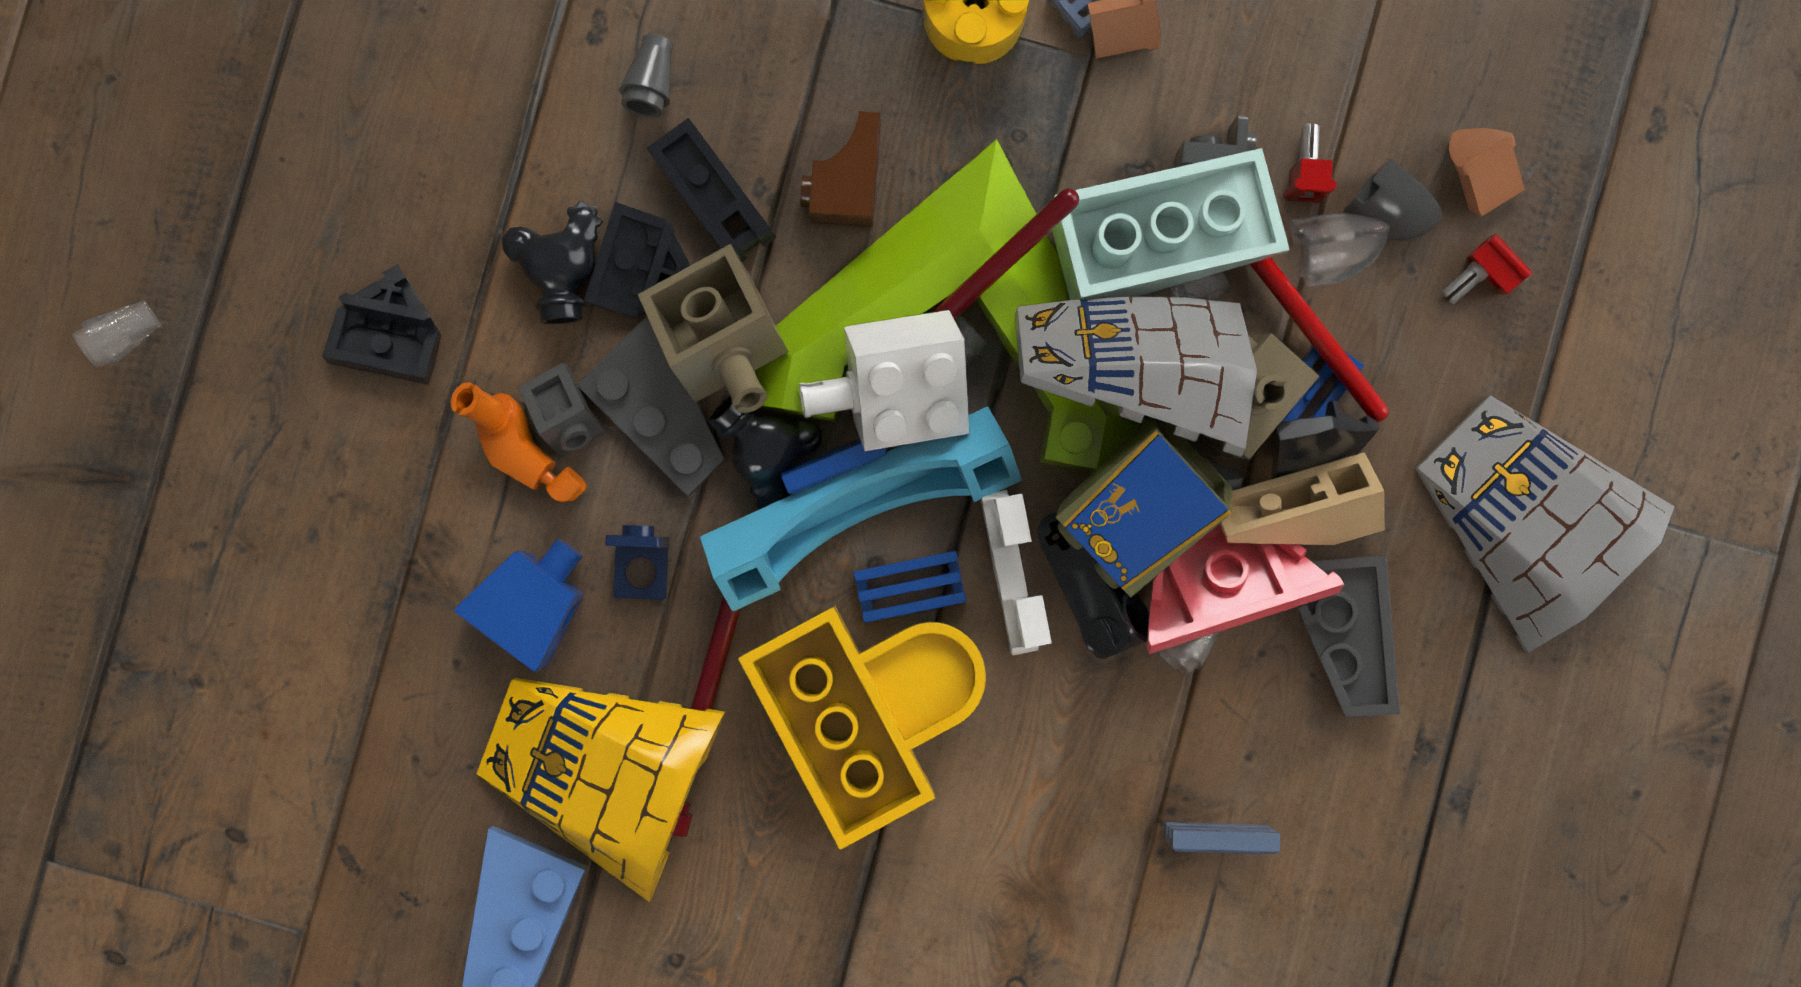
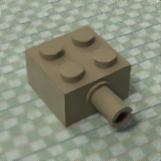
(715, 328)
(1278, 387)

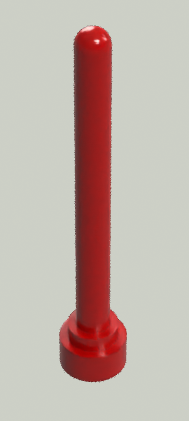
(1321, 339)

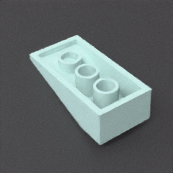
(1170, 227)

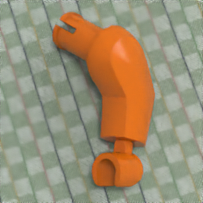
(510, 443)

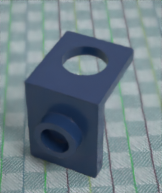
(636, 543)

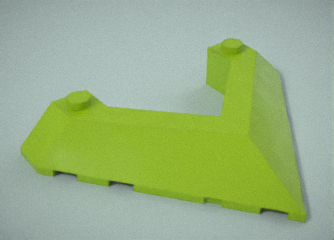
(915, 271)

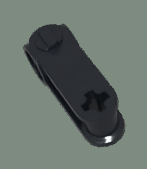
(1106, 615)

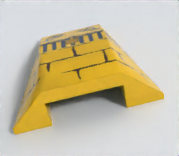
(600, 770)

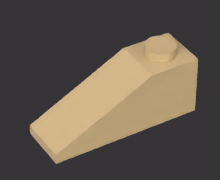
(1309, 506)

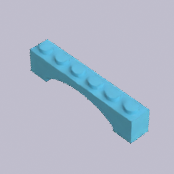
(762, 547)

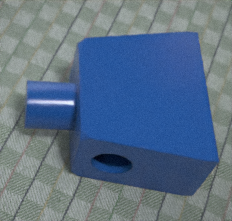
(527, 603)

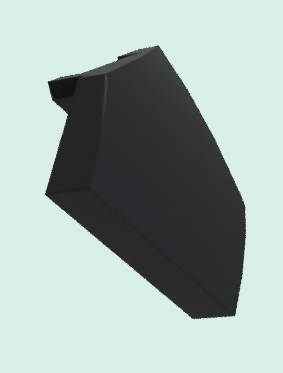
(632, 258)
(384, 331)
(1319, 440)

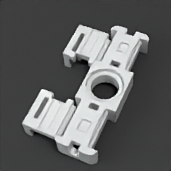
(1023, 615)

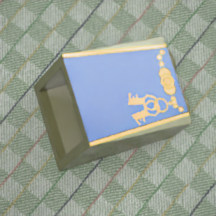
(1145, 506)

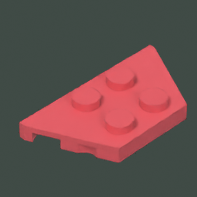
(1230, 585)

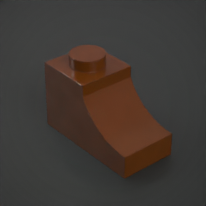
(845, 185)

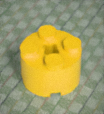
(974, 32)

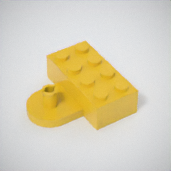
(859, 714)

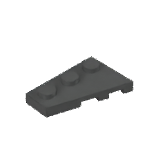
(655, 409)
(1356, 636)

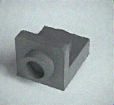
(1211, 147)
(560, 410)

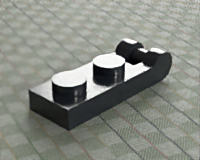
(709, 188)

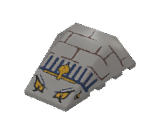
(1147, 356)
(1540, 518)

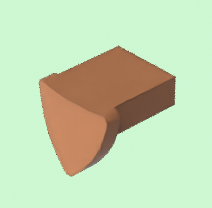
(1124, 26)
(1486, 167)

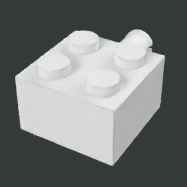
(900, 381)

